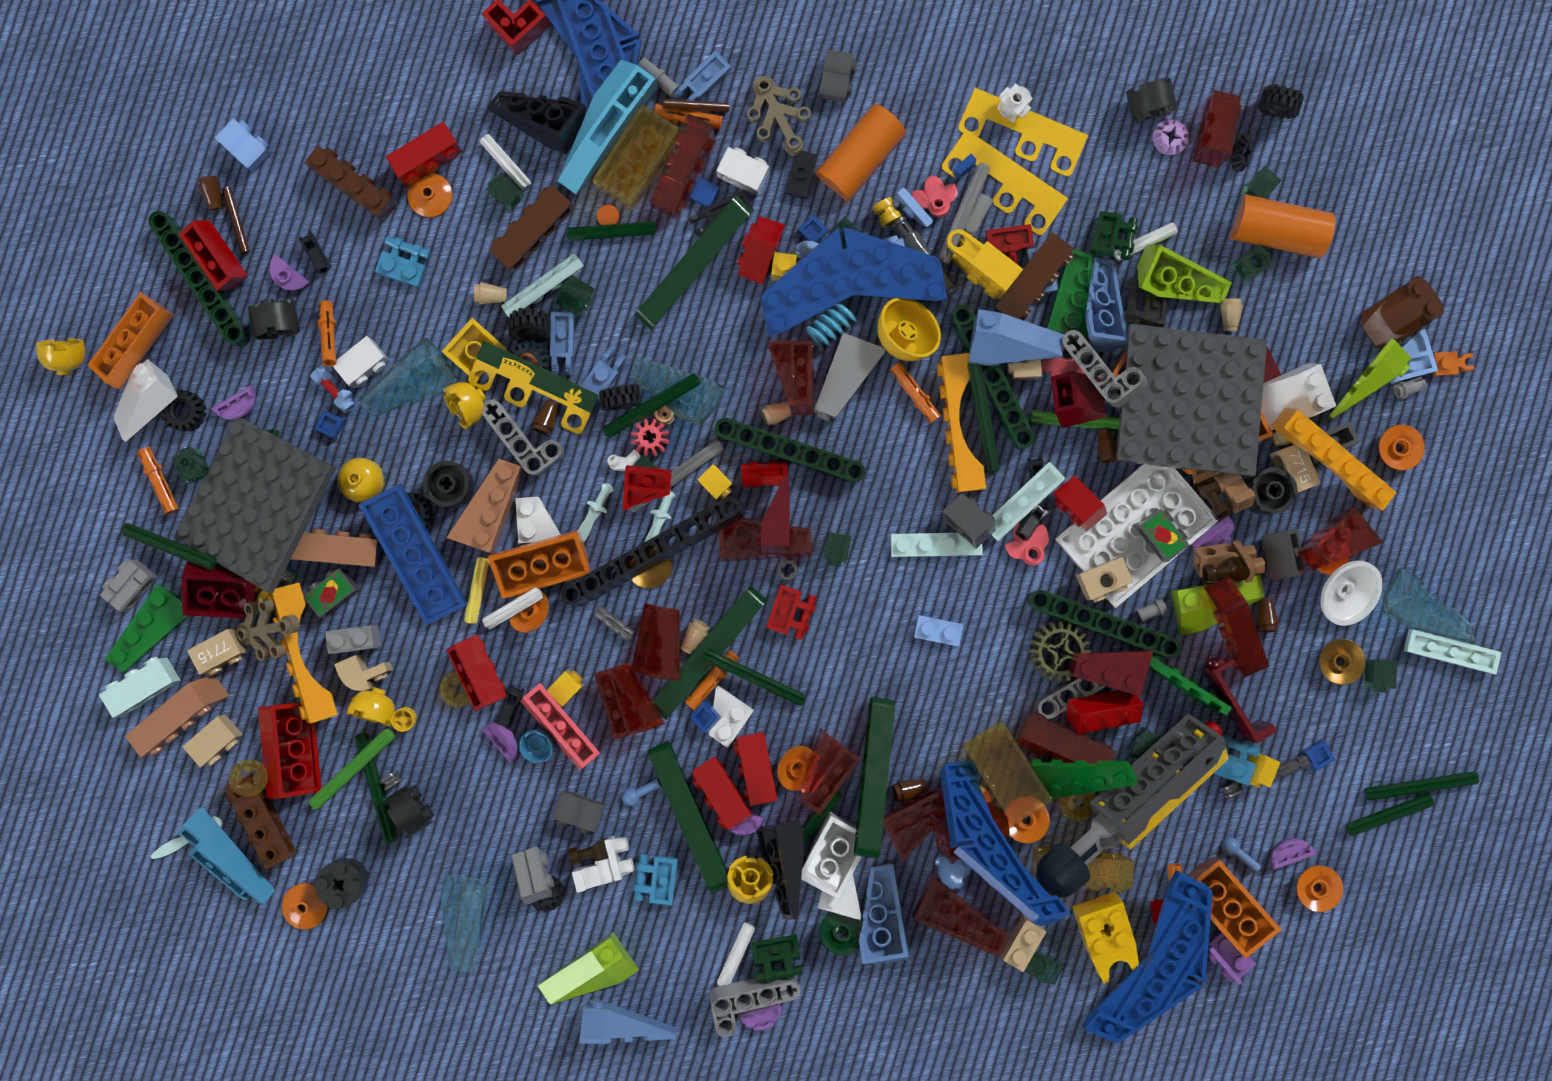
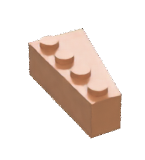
(489, 508)
(336, 548)
(176, 715)

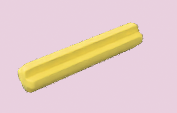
(476, 590)

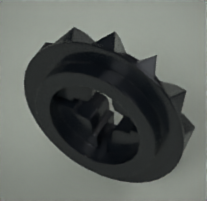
(1242, 152)
(549, 903)

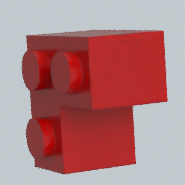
(516, 29)
(759, 249)

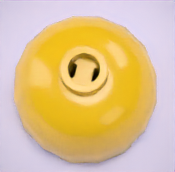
(61, 355)
(465, 402)
(360, 479)
(372, 706)
(750, 880)

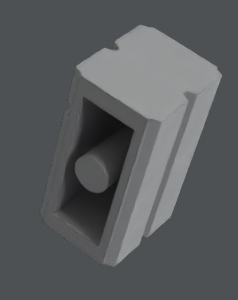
(128, 585)
(352, 639)
(532, 875)

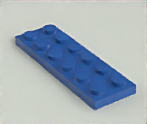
(413, 554)

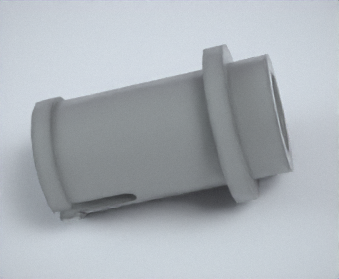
(1404, 389)
(1152, 610)

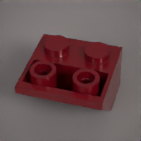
(1076, 399)

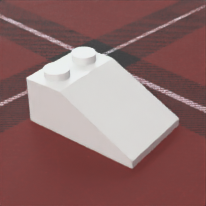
(1298, 389)
(143, 398)
(831, 856)

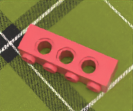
(560, 726)

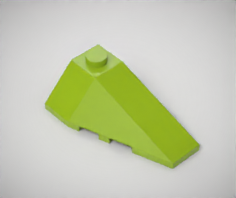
(1383, 369)
(1194, 610)

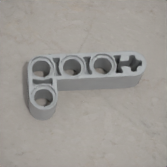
(1098, 367)
(517, 436)
(755, 999)

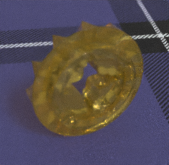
(448, 693)
(236, 776)
(1081, 813)

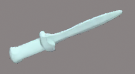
(595, 510)
(660, 517)
(176, 844)

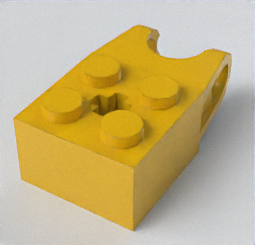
(983, 264)
(1106, 933)

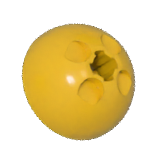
(908, 330)

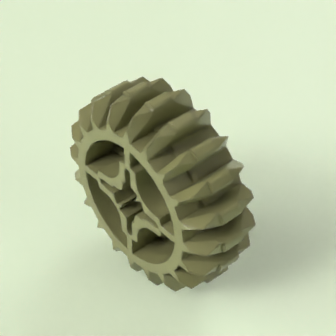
(1063, 641)

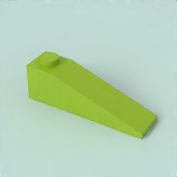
(1176, 277)
(593, 970)

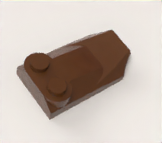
(1401, 312)

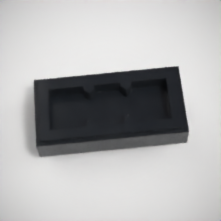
(801, 174)

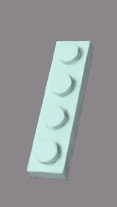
(549, 281)
(1026, 499)
(932, 545)
(1452, 651)

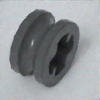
(782, 565)
(391, 780)
(1231, 789)

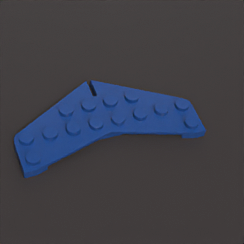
(594, 38)
(863, 268)
(987, 850)
(1162, 977)

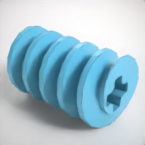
(829, 325)

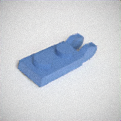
(704, 77)
(562, 340)
(602, 374)

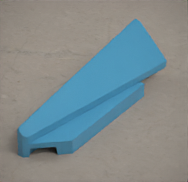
(223, 858)

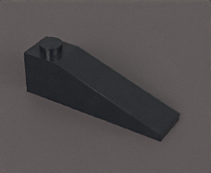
(546, 120)
(784, 850)

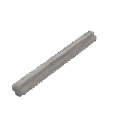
(964, 210)
(690, 465)

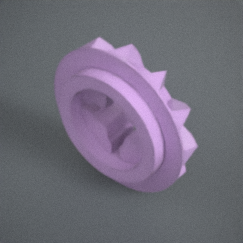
(1161, 140)

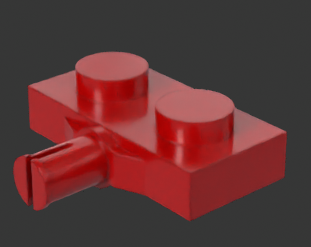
(1011, 239)

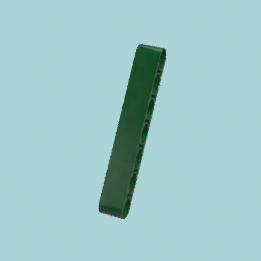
(693, 262)
(204, 289)
(993, 389)
(781, 442)
(1114, 624)
(718, 641)
(874, 778)
(689, 816)

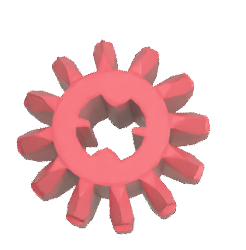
(656, 431)

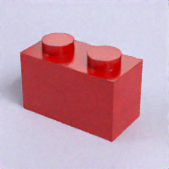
(1079, 504)

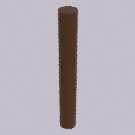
(695, 105)
(235, 219)

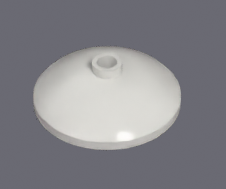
(1351, 593)

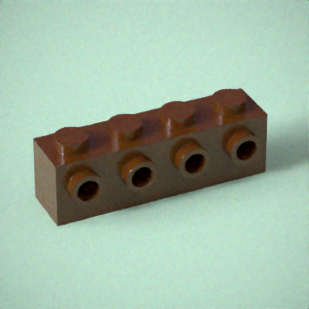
(356, 187)
(531, 228)
(1035, 276)
(262, 826)

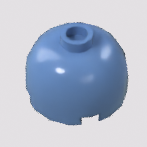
(952, 874)

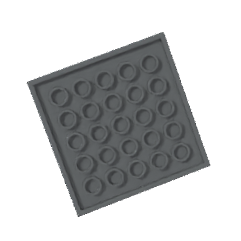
(1197, 400)
(255, 503)

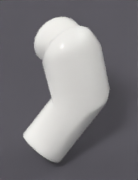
(619, 463)

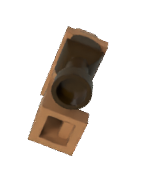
(1211, 485)
(1227, 560)

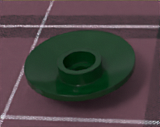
(848, 926)

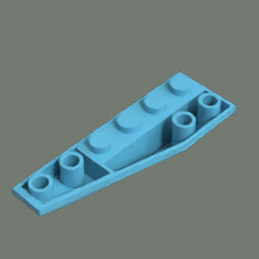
(605, 121)

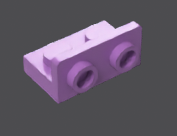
(1231, 960)

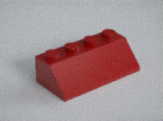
(288, 751)

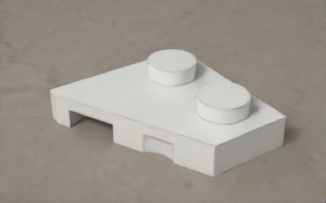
(533, 521)
(733, 714)
(845, 905)

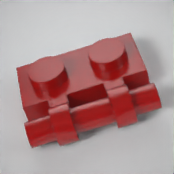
(763, 473)
(784, 609)

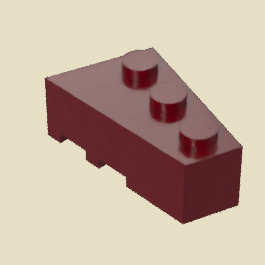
(1115, 670)

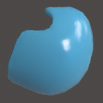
(536, 745)

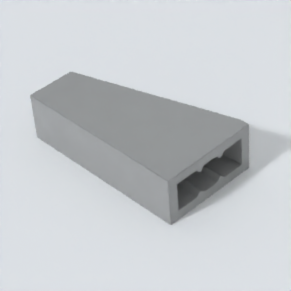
(848, 371)

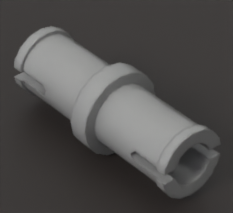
(662, 79)

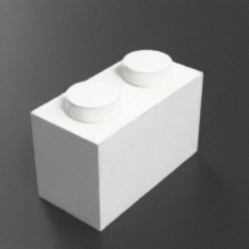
(743, 170)
(361, 362)

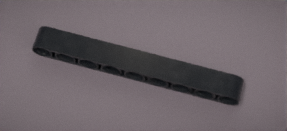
(663, 552)

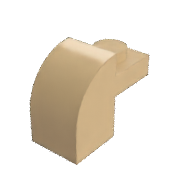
(357, 676)

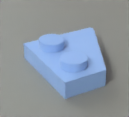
(1421, 355)

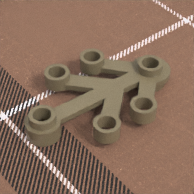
(777, 111)
(248, 632)

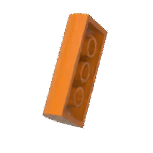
(861, 152)
(1283, 226)
(130, 340)
(540, 564)
(1235, 908)

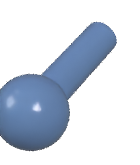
(632, 796)
(1231, 847)

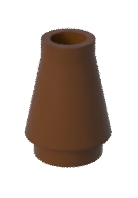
(211, 192)
(545, 419)
(1106, 446)
(1267, 618)
(908, 789)

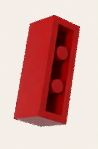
(424, 154)
(213, 255)
(476, 672)
(1103, 711)
(755, 768)
(721, 794)

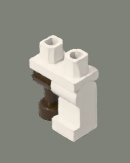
(607, 863)

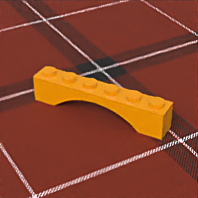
(967, 470)
(1357, 477)
(315, 700)

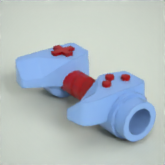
(343, 398)

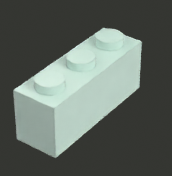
(139, 686)

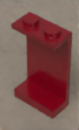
(1252, 732)

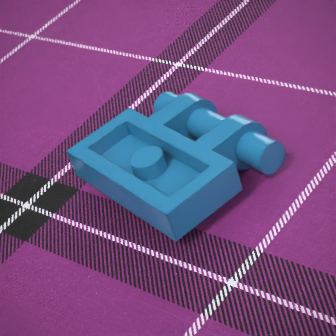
(399, 268)
(1239, 768)
(663, 879)

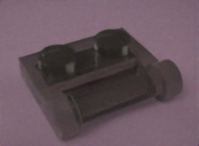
(1153, 307)

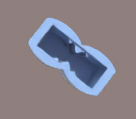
(243, 145)

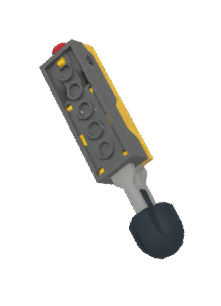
(1127, 814)

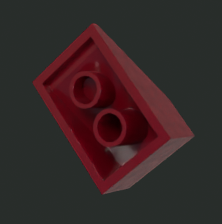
(775, 525)
(214, 592)

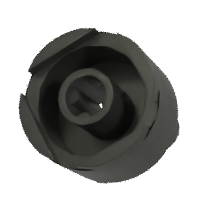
(1151, 98)
(273, 319)
(442, 473)
(1282, 488)
(408, 811)
(329, 887)

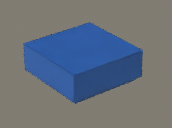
(964, 167)
(704, 192)
(813, 229)
(329, 424)
(705, 717)
(1318, 755)

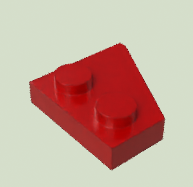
(645, 484)

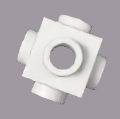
(1011, 109)

